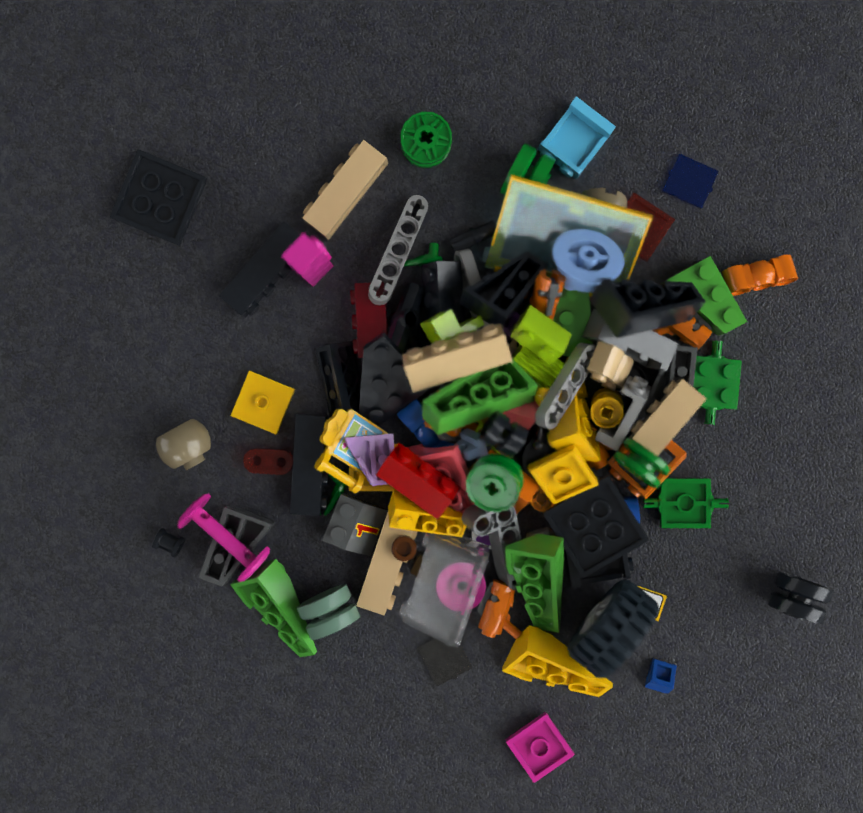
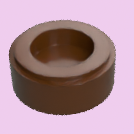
(404, 548)

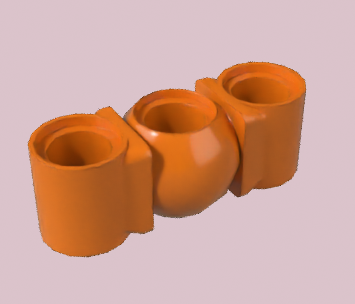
(760, 275)

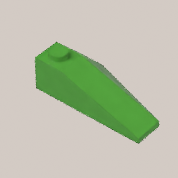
(538, 570)
(275, 598)

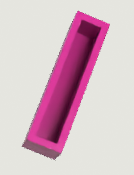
(309, 258)

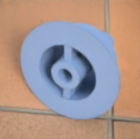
(586, 259)

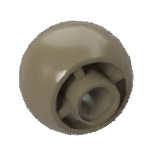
(184, 445)

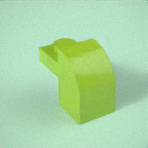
(446, 327)

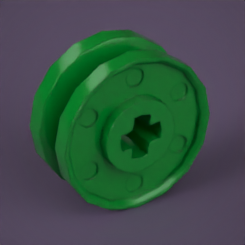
(430, 126)
(641, 463)
(495, 482)

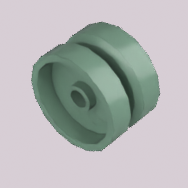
(328, 613)

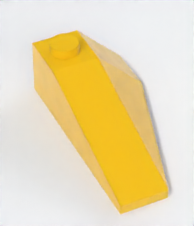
(575, 427)
(546, 658)

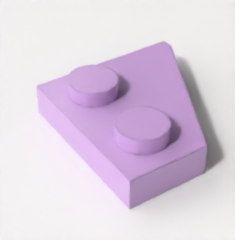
(371, 453)

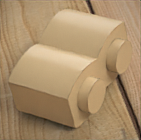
(610, 366)

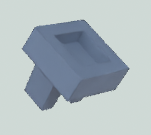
(471, 445)

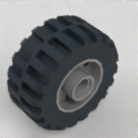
(613, 628)

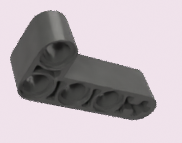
(502, 531)

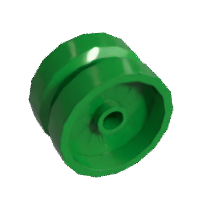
(523, 167)

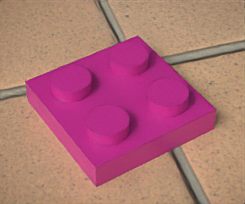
(539, 747)

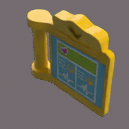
(336, 428)

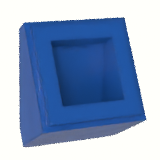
(661, 676)

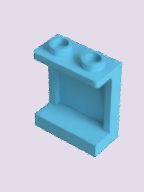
(576, 138)

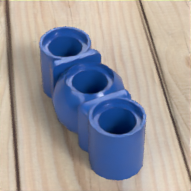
(412, 418)

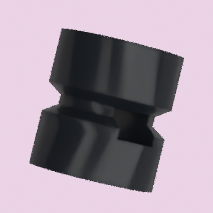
(507, 441)

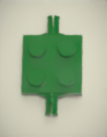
(717, 381)
(685, 503)

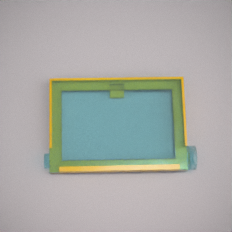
(539, 213)

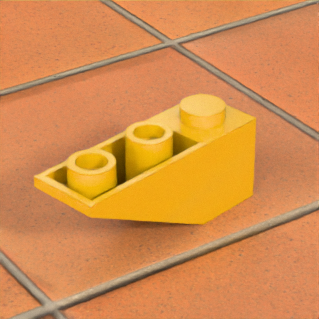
(409, 516)

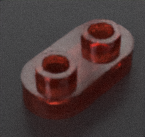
(269, 461)

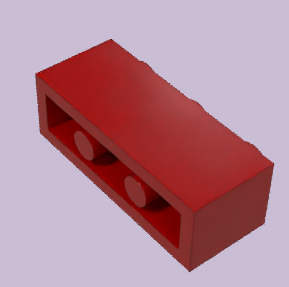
(418, 480)

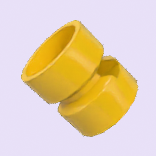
(606, 408)

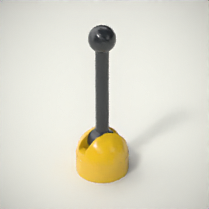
(539, 396)

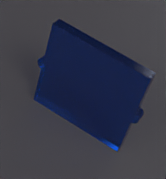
(690, 181)

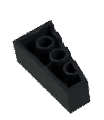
(645, 306)

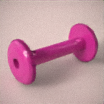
(223, 536)

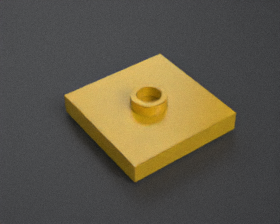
(263, 402)
(563, 474)

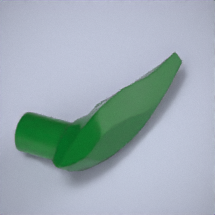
(432, 256)
(336, 492)

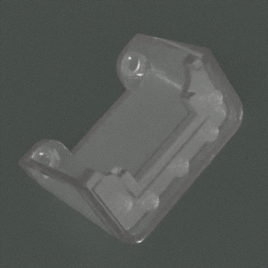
(445, 587)

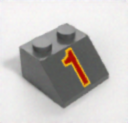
(355, 525)

